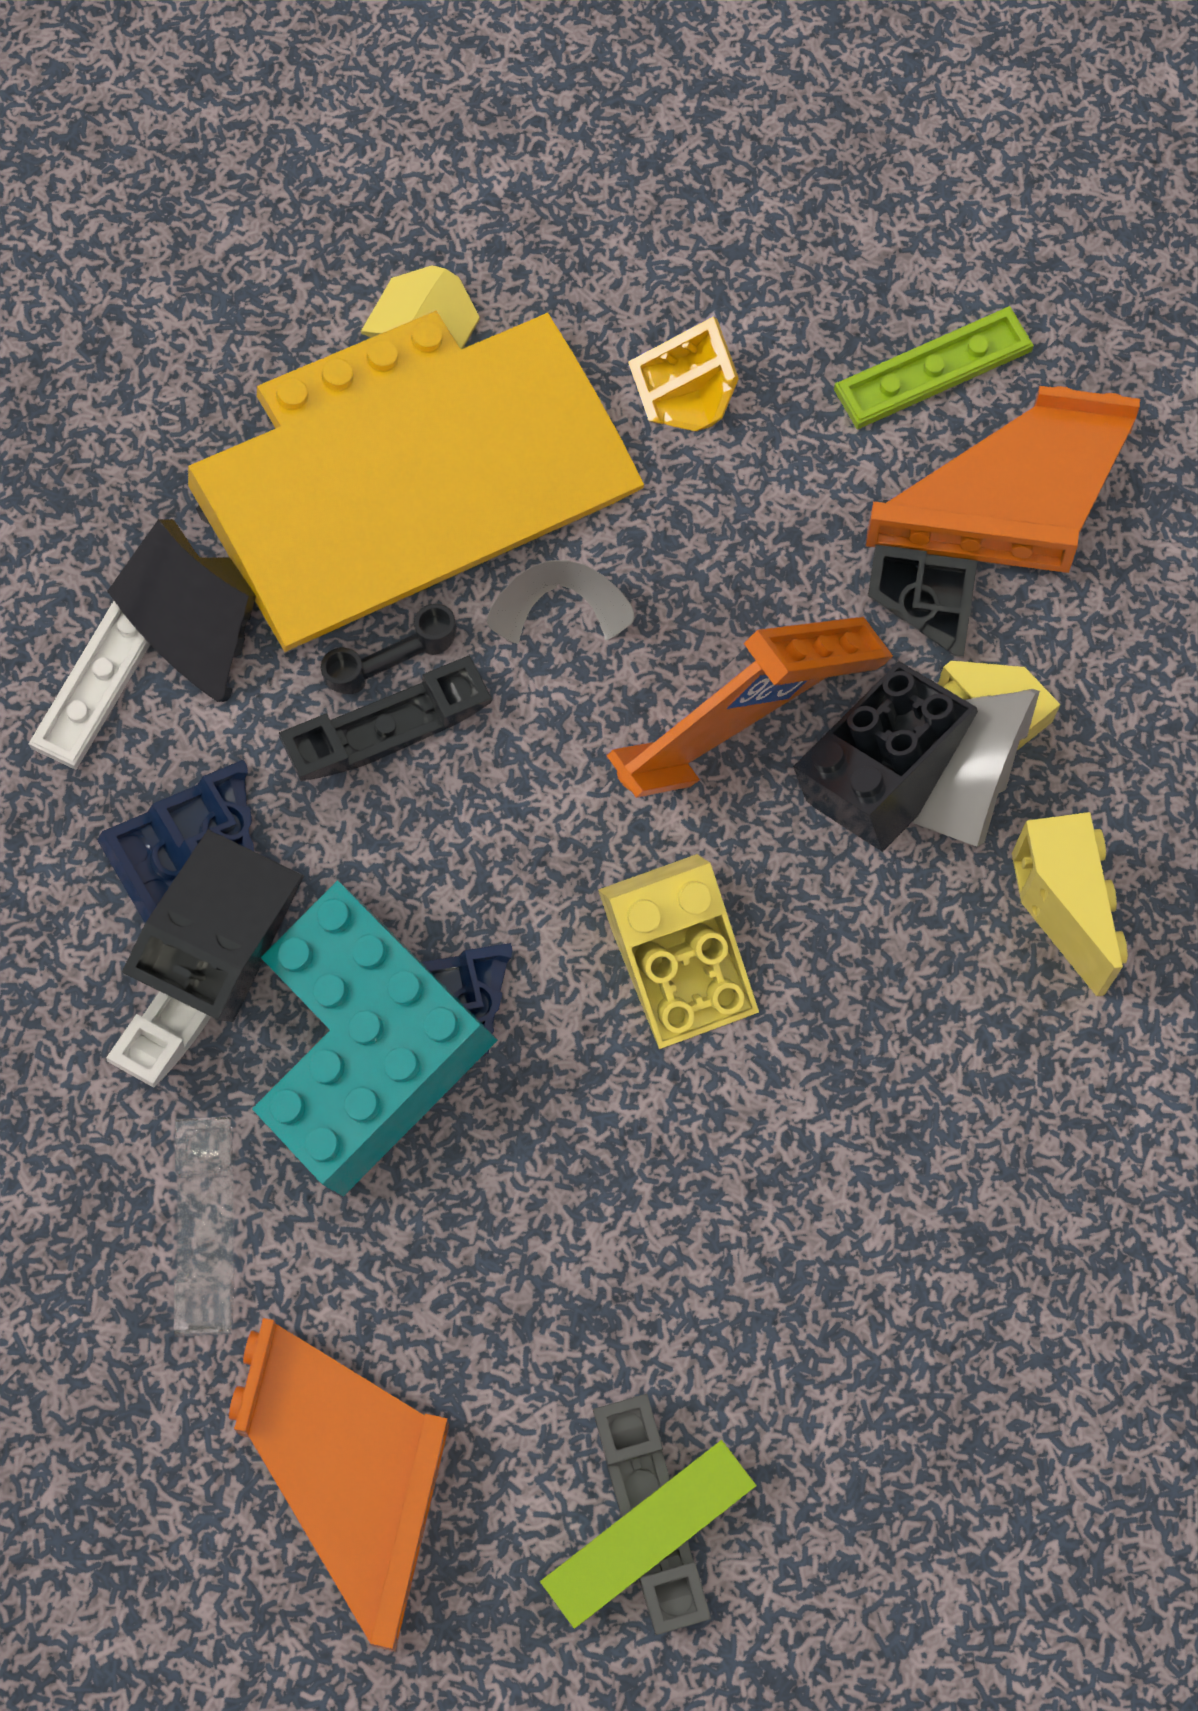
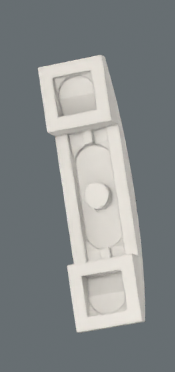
(157, 1039)

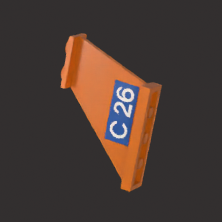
(785, 666)

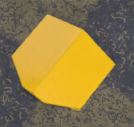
(687, 378)

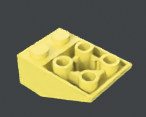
(1067, 894)
(679, 949)

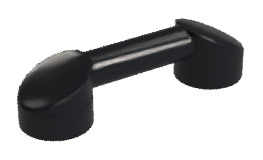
(434, 634)

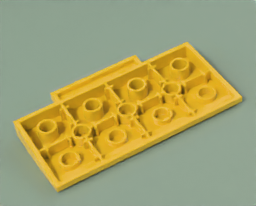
(408, 469)

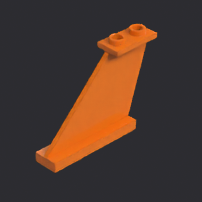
(1018, 490)
(349, 1466)

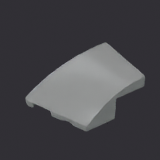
(979, 768)

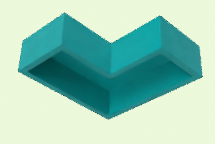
(389, 1046)

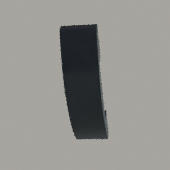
(387, 725)

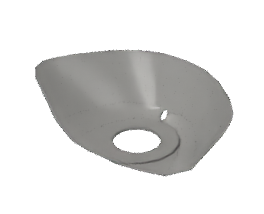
(516, 600)

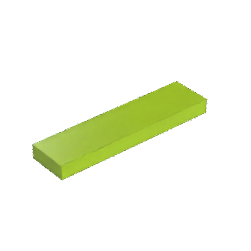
(933, 367)
(647, 1534)

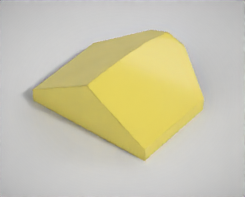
(420, 294)

